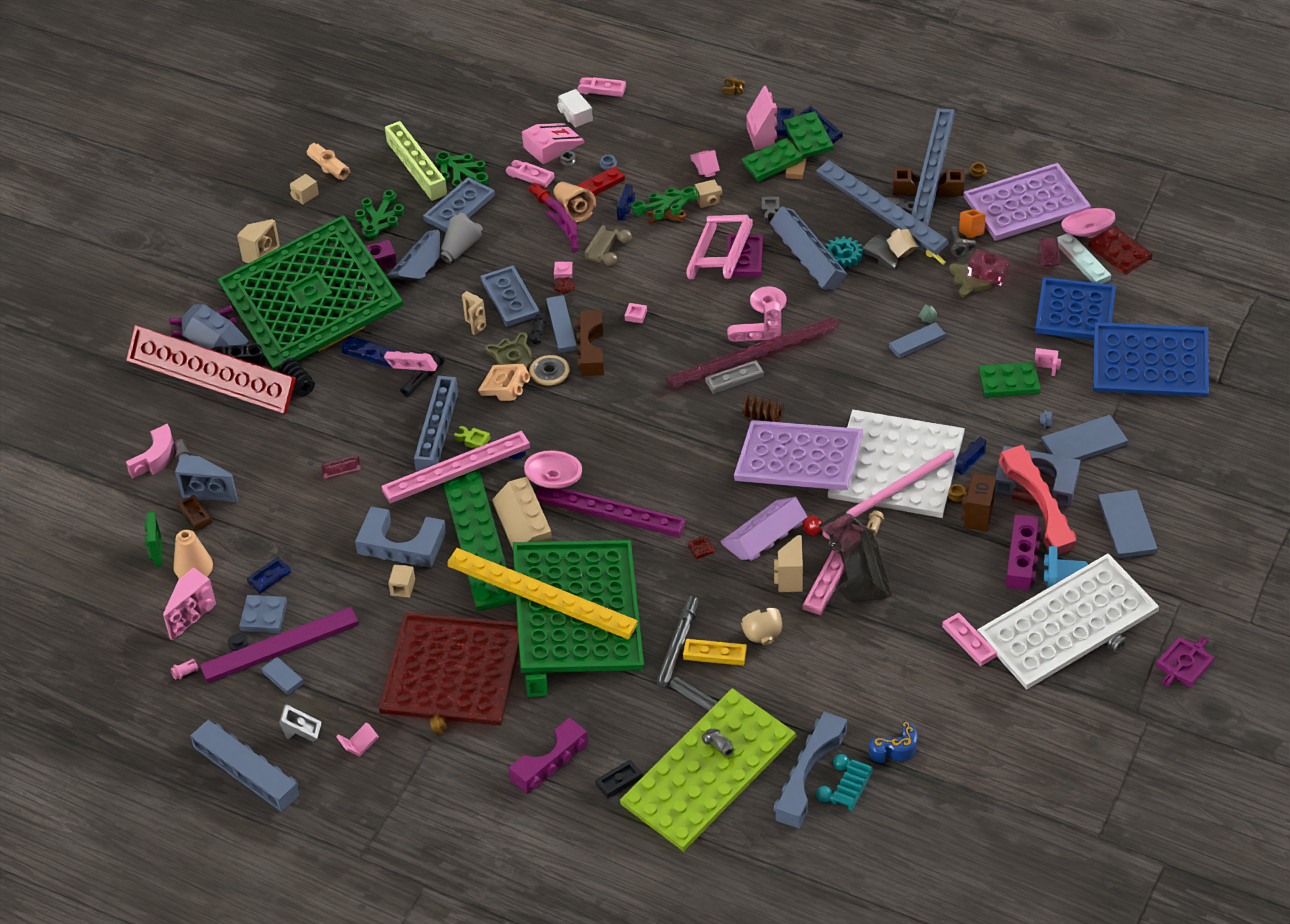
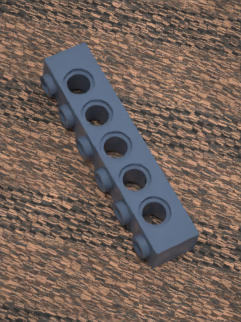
(436, 423)

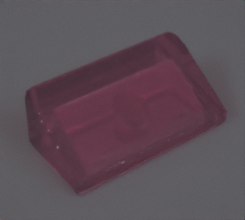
(340, 466)

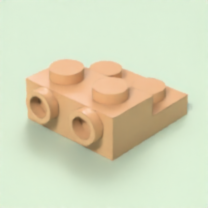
(505, 381)

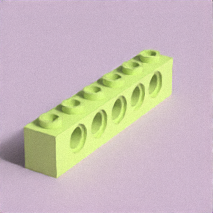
(416, 161)

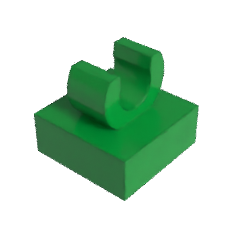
(536, 685)

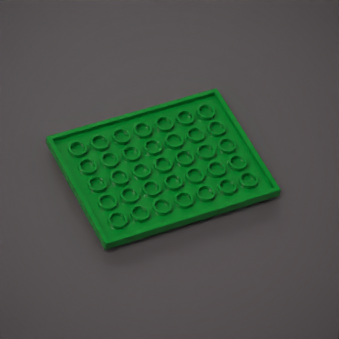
(589, 570)

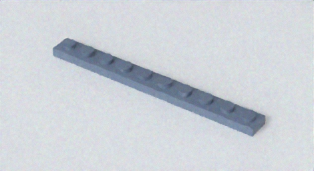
(933, 166)
(882, 207)

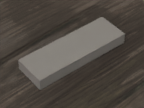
(734, 376)

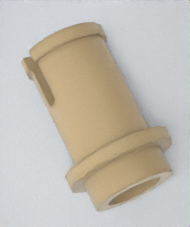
(876, 519)

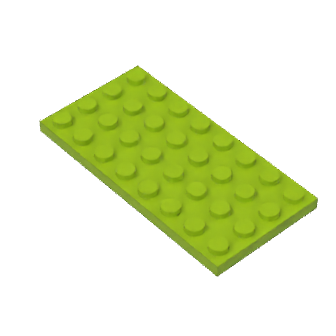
(696, 780)

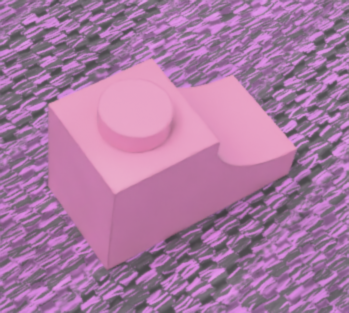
(706, 162)

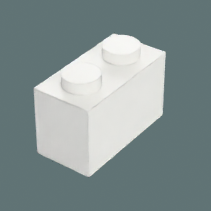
(575, 108)

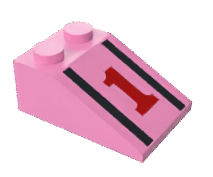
(549, 140)

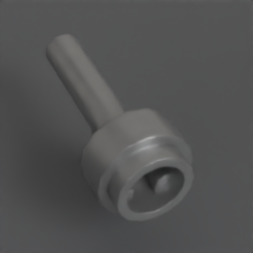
(960, 247)

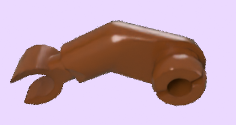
(679, 217)

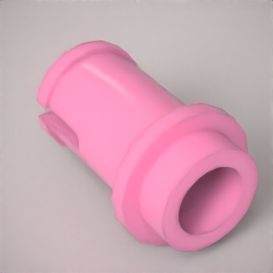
(183, 669)

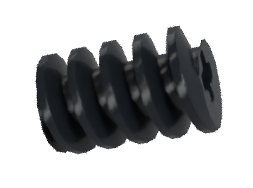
(303, 382)

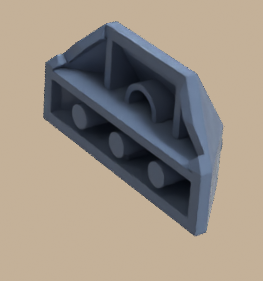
(419, 258)
(209, 328)

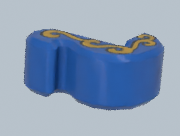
(894, 747)

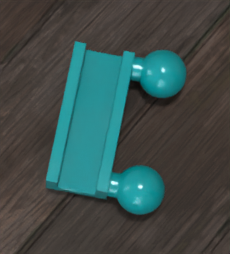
(851, 784)

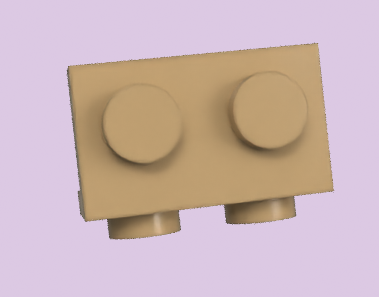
(474, 312)

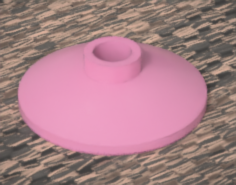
(765, 295)

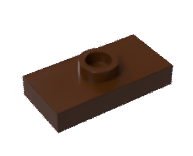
(194, 512)

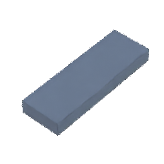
(917, 340)

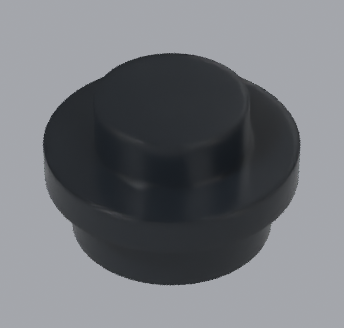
(237, 641)

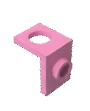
(360, 740)

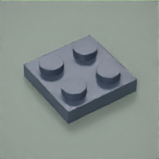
(263, 614)

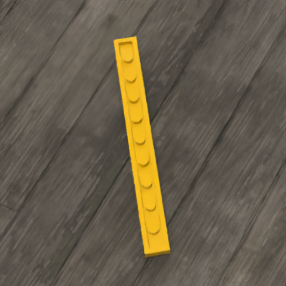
(542, 593)

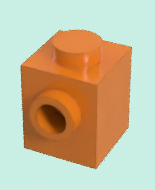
(972, 223)

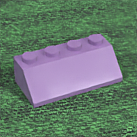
(765, 528)

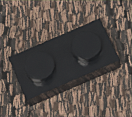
(619, 778)

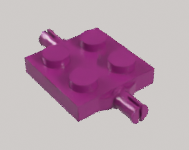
(1185, 661)

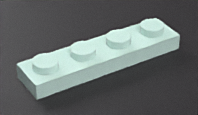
(1083, 259)

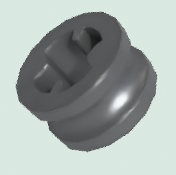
(567, 154)
(1117, 642)

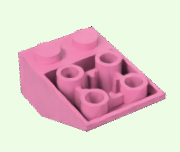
(762, 120)
(188, 602)

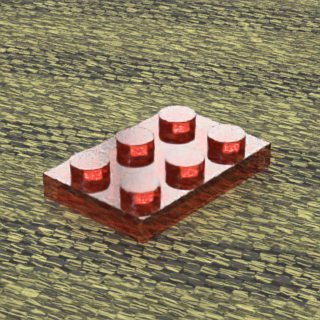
(1120, 250)

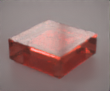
(700, 547)

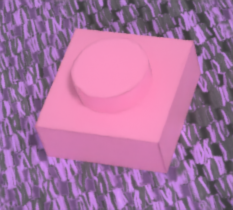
(563, 270)
(635, 313)

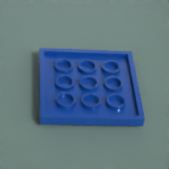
(1073, 307)

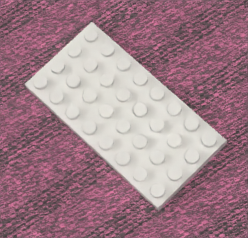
(1068, 620)

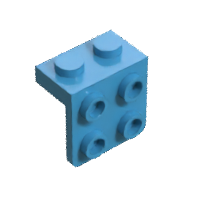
(1059, 569)

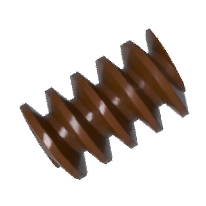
(762, 410)

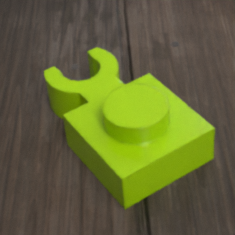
(473, 438)

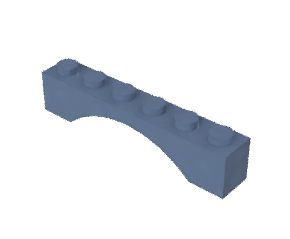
(827, 736)

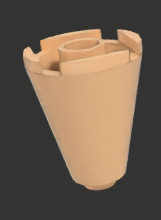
(576, 200)
(190, 554)

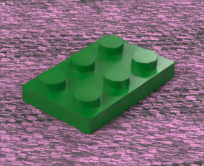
(808, 134)
(772, 159)
(1009, 379)

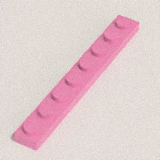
(455, 467)

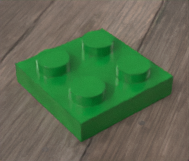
(153, 539)

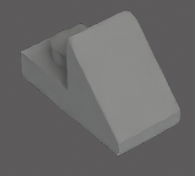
(297, 722)

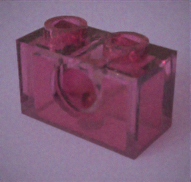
(989, 267)

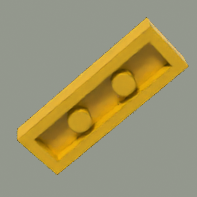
(715, 652)

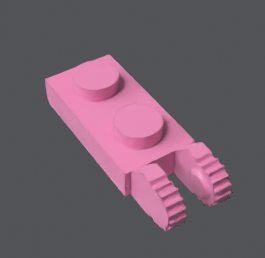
(602, 86)
(530, 173)

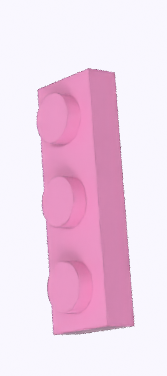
(411, 361)
(969, 639)

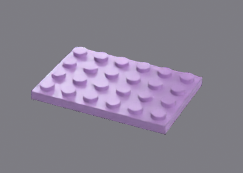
(1027, 201)
(799, 455)

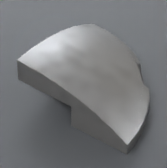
(879, 248)

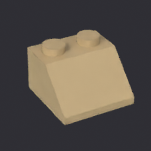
(258, 240)
(789, 567)

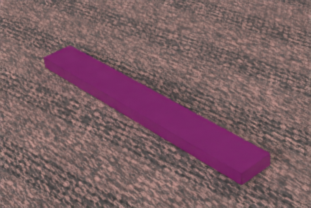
(612, 510)
(279, 644)

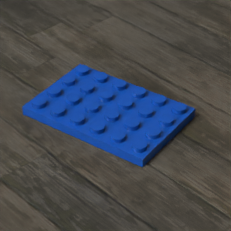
(1151, 359)

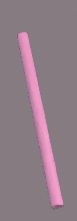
(901, 483)

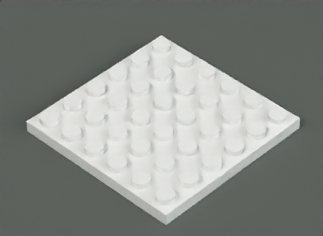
(892, 450)

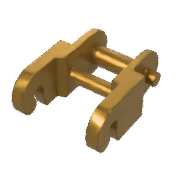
(736, 86)

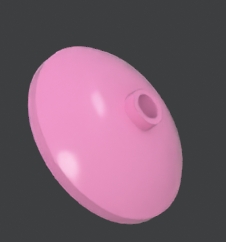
(1088, 222)
(553, 469)

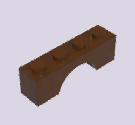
(907, 182)
(590, 328)

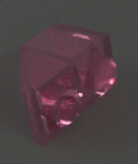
(1048, 252)

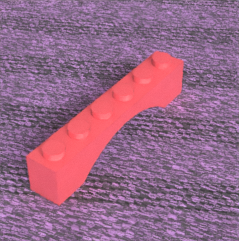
(1020, 468)

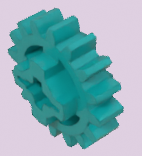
(845, 251)

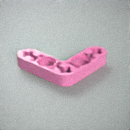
(759, 331)

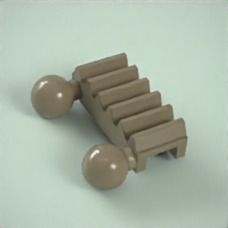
(601, 244)

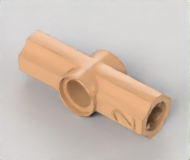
(328, 161)

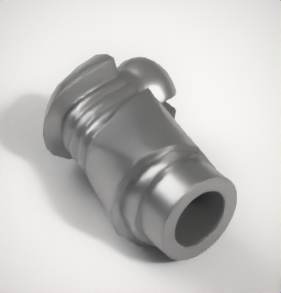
(719, 741)

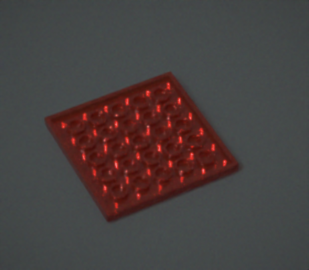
(451, 668)

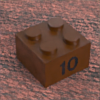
(978, 502)

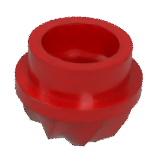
(811, 525)

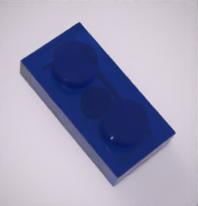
(782, 114)
(625, 201)
(970, 455)
(268, 575)

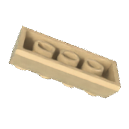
(521, 513)

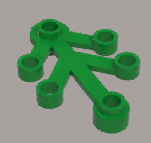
(445, 159)
(665, 201)
(371, 230)

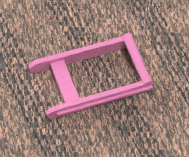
(728, 263)

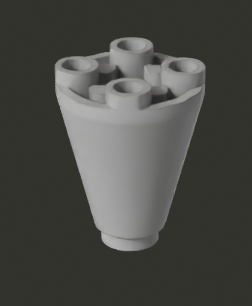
(459, 237)

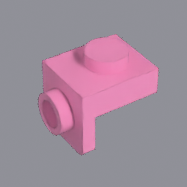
(1047, 359)

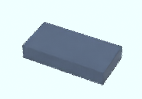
(282, 676)

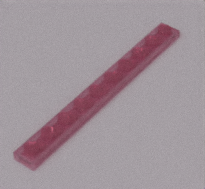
(744, 355)

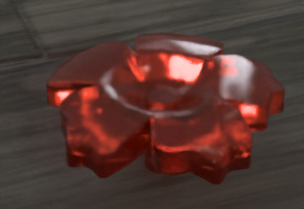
(564, 285)

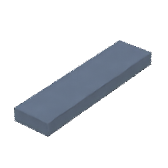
(561, 324)

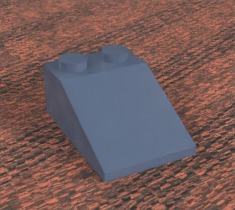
(204, 480)

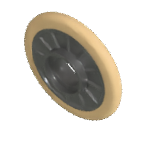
(540, 376)

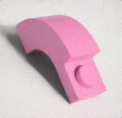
(156, 457)

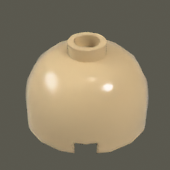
(762, 626)

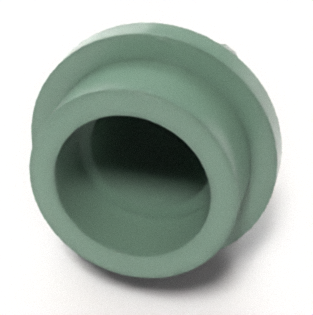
(928, 314)

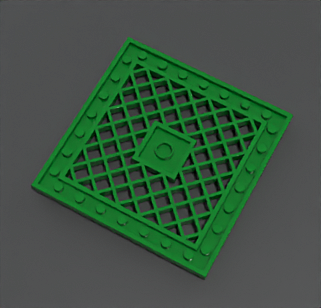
(310, 292)

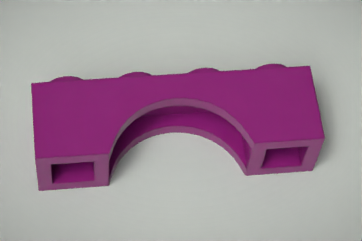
(532, 771)

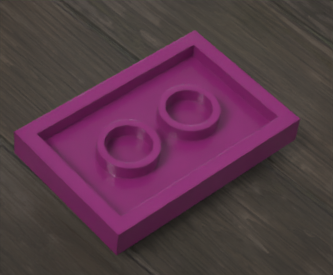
(750, 259)

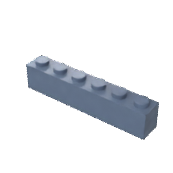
(808, 248)
(245, 765)

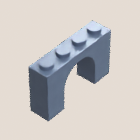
(1061, 469)
(418, 551)

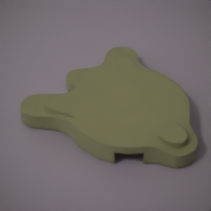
(969, 283)
(511, 351)

